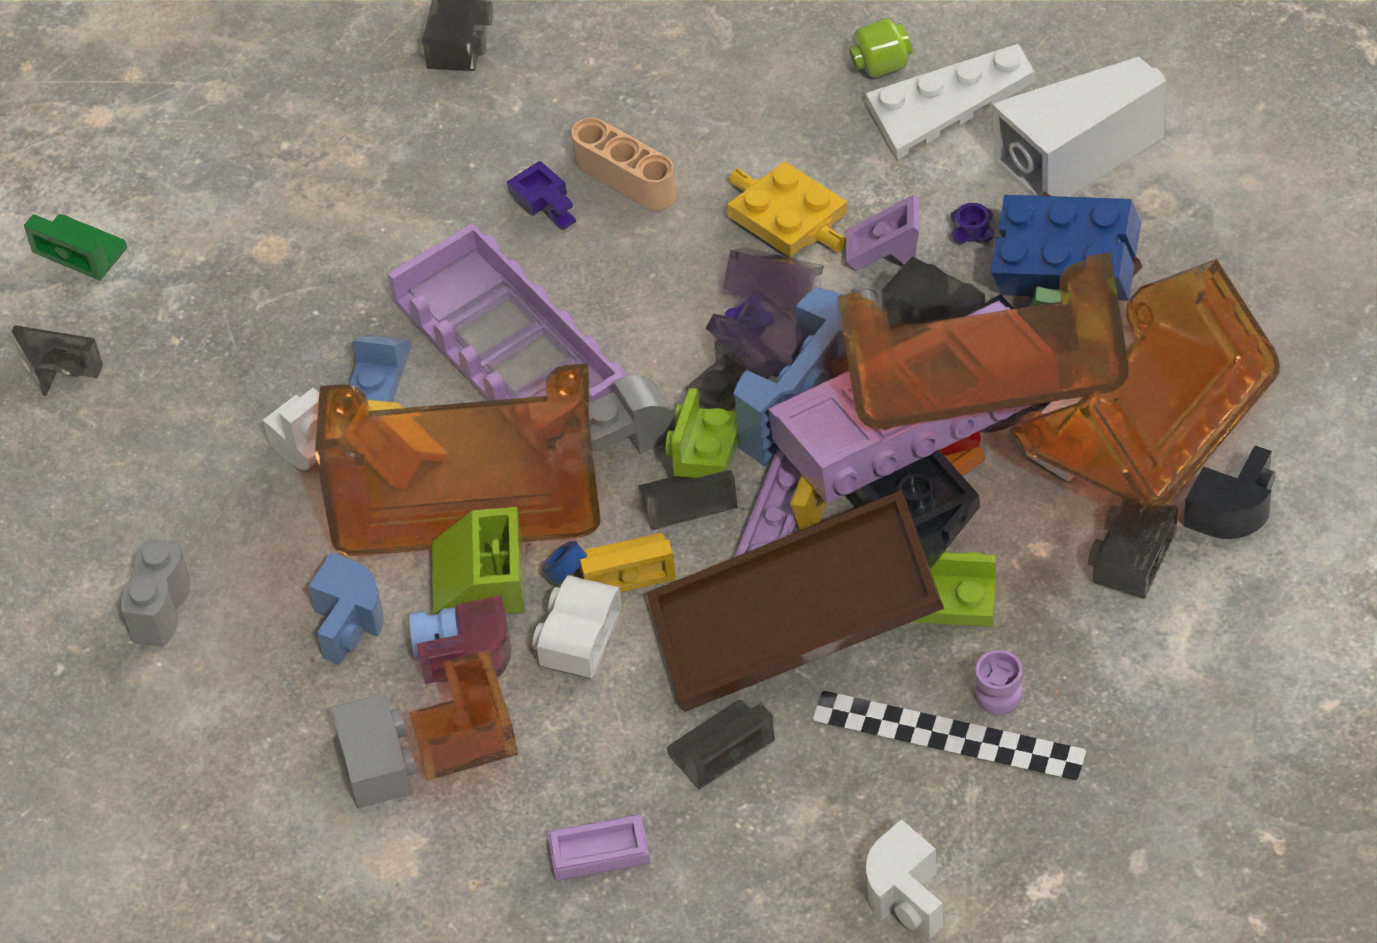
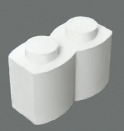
(577, 626)

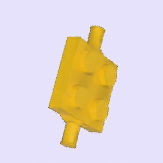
(787, 209)

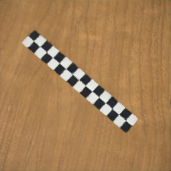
(950, 735)

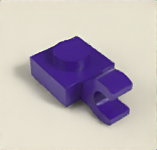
(542, 189)

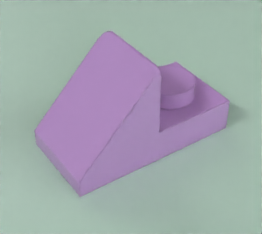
(885, 233)

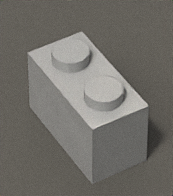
(372, 750)

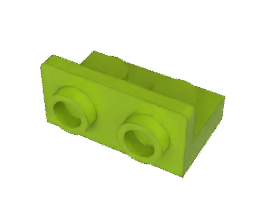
(702, 439)
(966, 589)

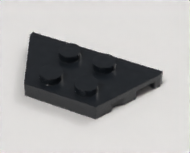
(936, 497)

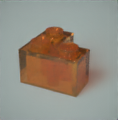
(471, 726)

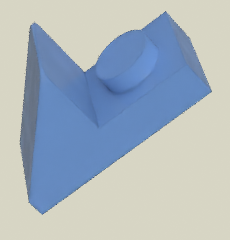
(379, 365)

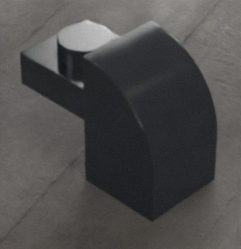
(1231, 505)

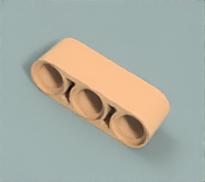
(624, 163)

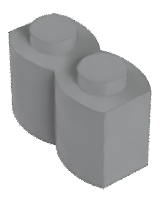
(155, 592)

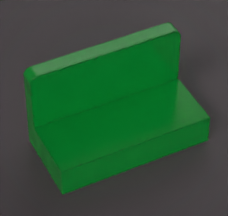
(74, 244)

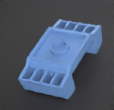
(811, 368)

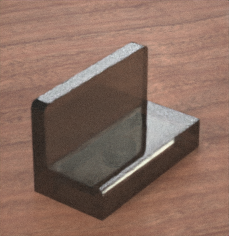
(687, 498)
(722, 742)

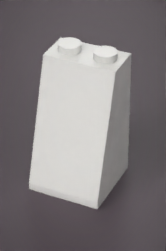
(1079, 127)

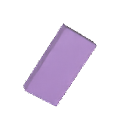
(598, 847)

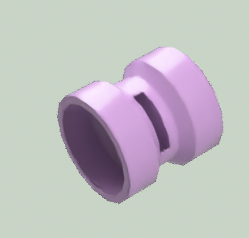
(998, 682)

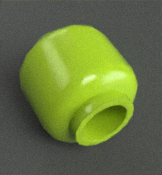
(881, 48)

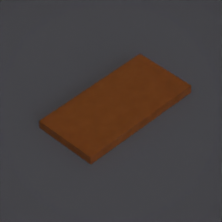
(794, 601)

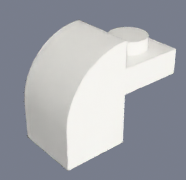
(293, 429)
(895, 880)

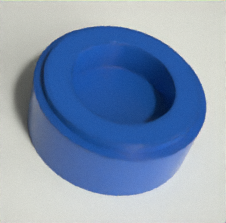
(563, 562)

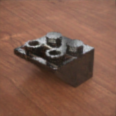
(927, 294)

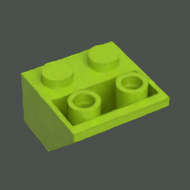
(480, 561)

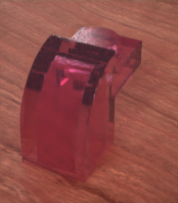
(482, 629)

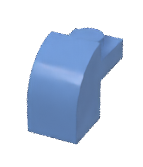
(351, 603)

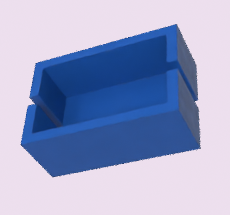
(1055, 231)

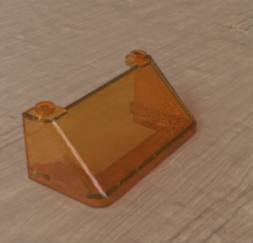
(988, 357)
(1186, 389)
(415, 471)

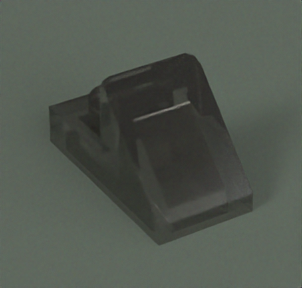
(53, 352)
(720, 380)

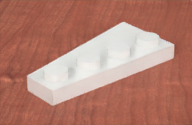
(932, 101)

